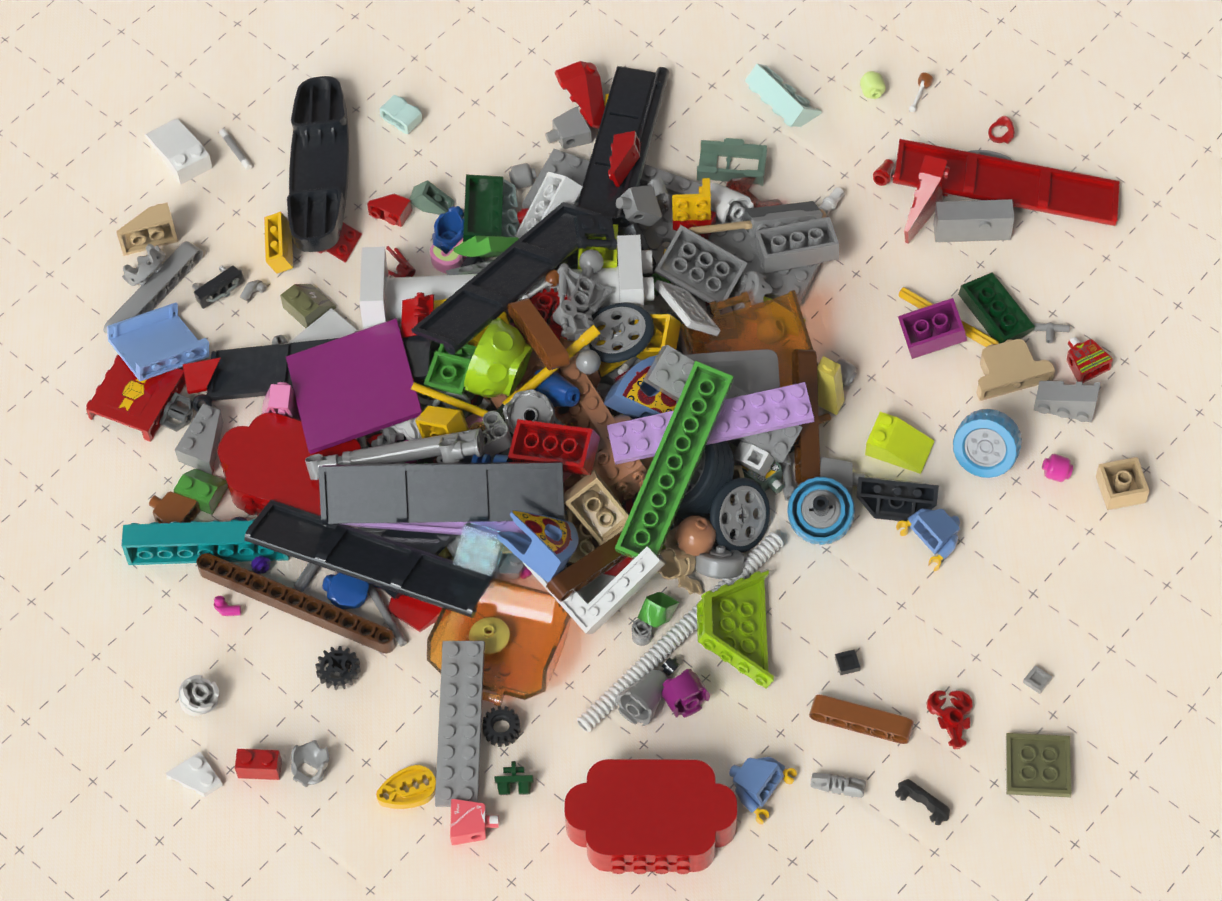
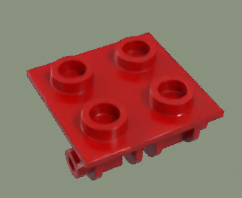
(346, 243)
(414, 311)

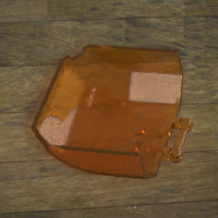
(762, 326)
(535, 644)

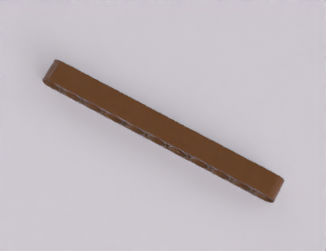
(299, 610)

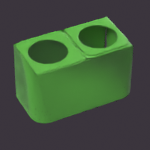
(657, 609)

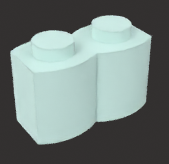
(401, 114)

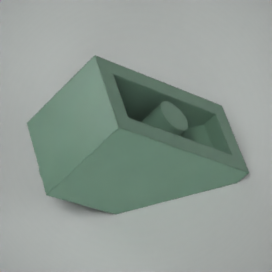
(430, 198)

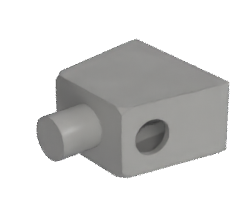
(570, 130)
(640, 205)
(840, 471)

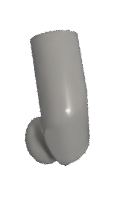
(253, 286)

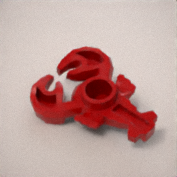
(950, 717)

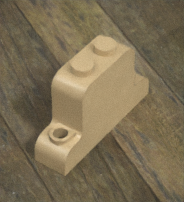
(1010, 369)

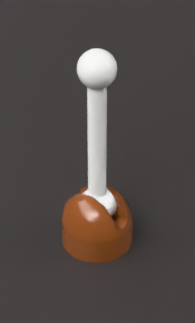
(924, 81)
(551, 280)

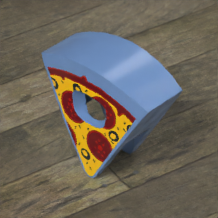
(635, 397)
(545, 545)

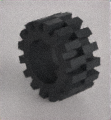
(501, 737)

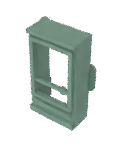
(730, 148)

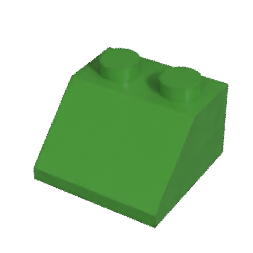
(203, 488)

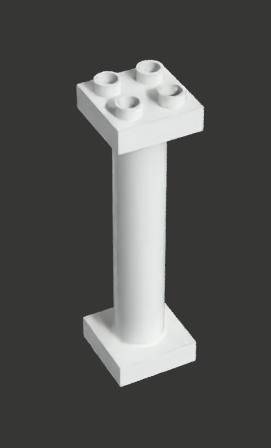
(383, 296)

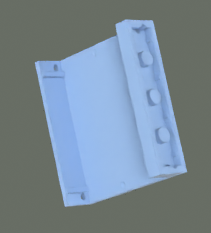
(156, 342)

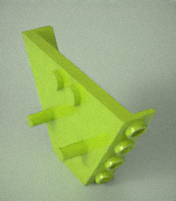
(734, 626)

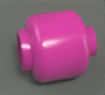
(1057, 468)

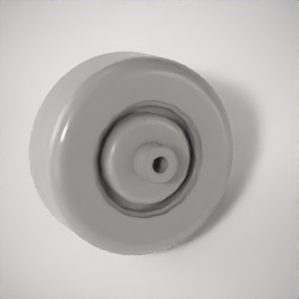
(720, 563)

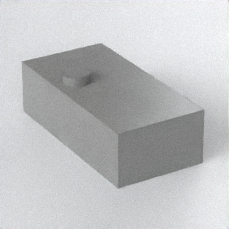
(973, 220)
(797, 245)

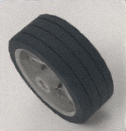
(712, 472)

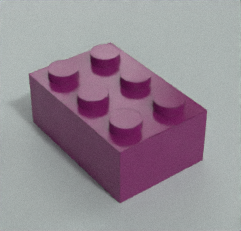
(932, 328)

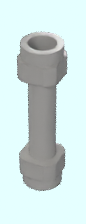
(789, 488)

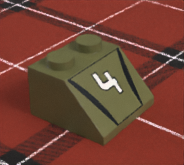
(305, 303)

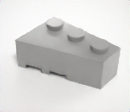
(1067, 400)
(201, 440)

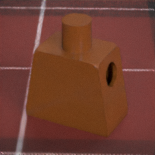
(174, 508)

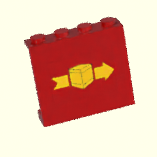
(133, 401)

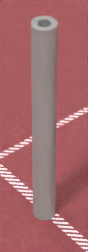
(386, 615)

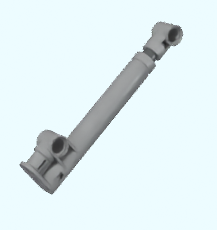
(450, 446)

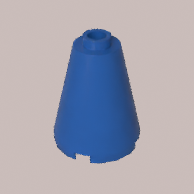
(559, 390)

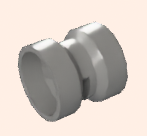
(643, 636)

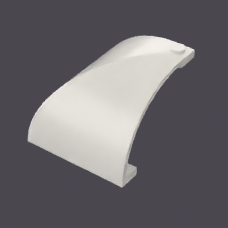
(607, 594)

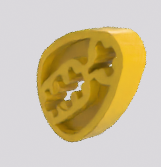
(406, 777)

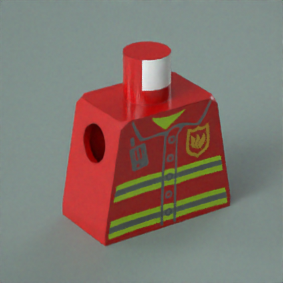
(1087, 359)

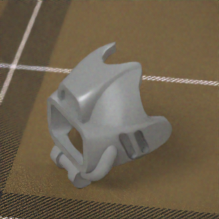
(312, 755)

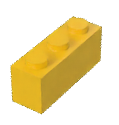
(278, 242)

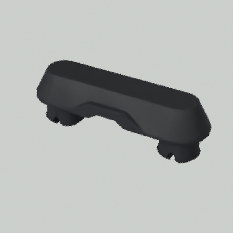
(935, 806)

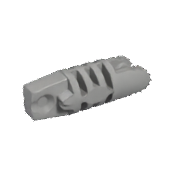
(838, 784)

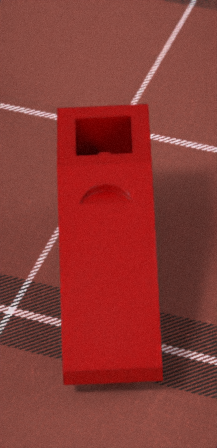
(625, 154)

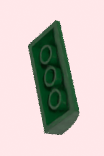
(995, 308)

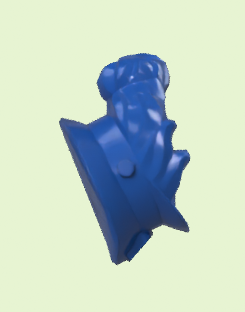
(448, 229)
(345, 591)

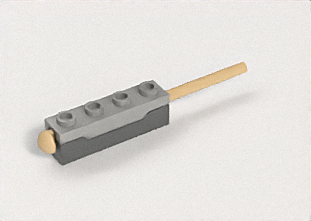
(768, 217)

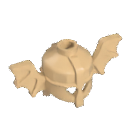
(679, 565)

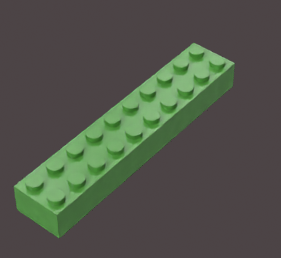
(675, 461)

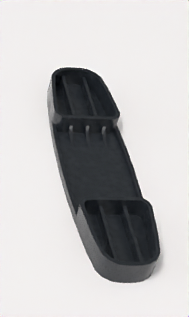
(318, 164)

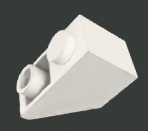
(753, 458)

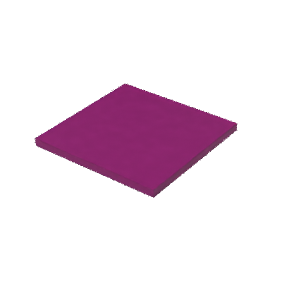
(353, 386)

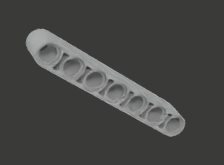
(159, 283)

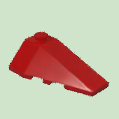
(585, 87)

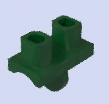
(524, 781)

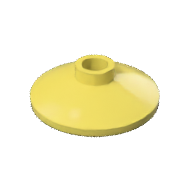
(496, 639)

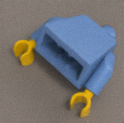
(935, 530)
(757, 781)

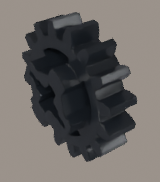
(336, 676)

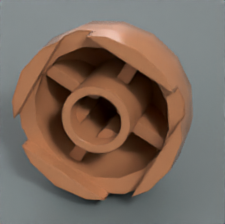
(695, 535)

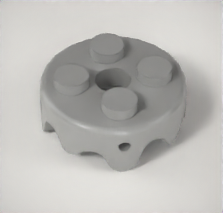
(146, 266)
(754, 285)
(524, 402)

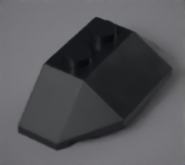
(895, 498)

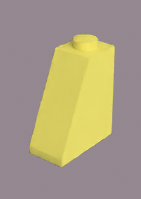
(830, 385)

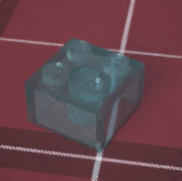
(479, 549)

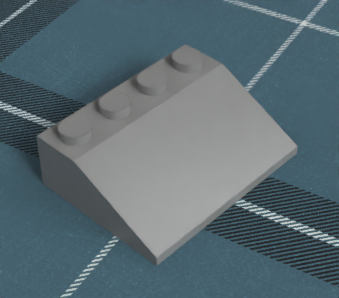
(700, 266)

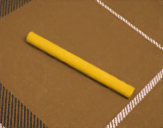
(448, 399)

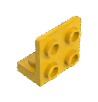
(693, 205)

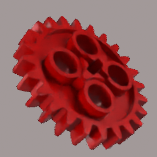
(543, 303)

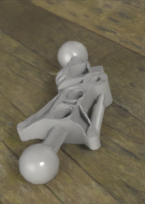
(582, 296)

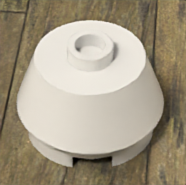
(198, 695)

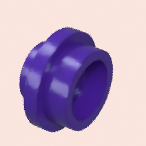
(260, 564)

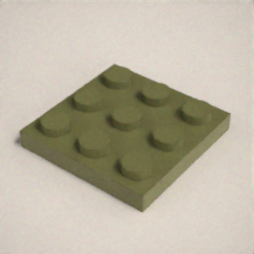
(1038, 765)

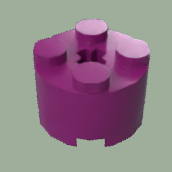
(685, 693)

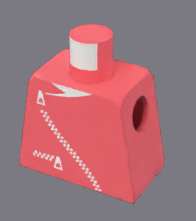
(470, 821)

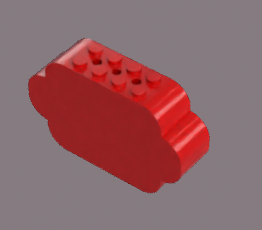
(270, 464)
(651, 815)

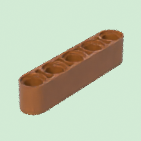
(538, 334)
(861, 719)

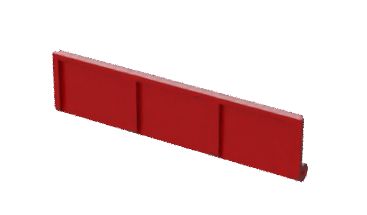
(1003, 179)

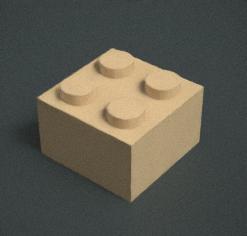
(1122, 483)

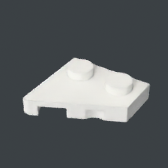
(196, 775)

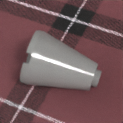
(642, 698)

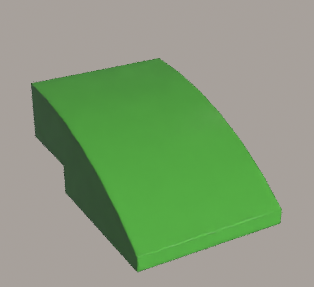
(485, 246)
(449, 371)

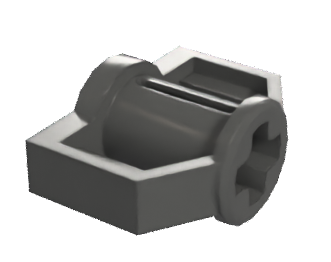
(174, 411)

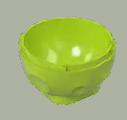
(498, 361)

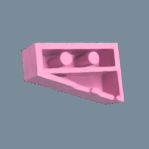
(281, 400)

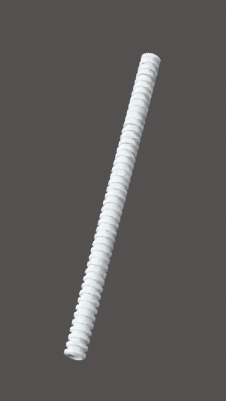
(672, 639)

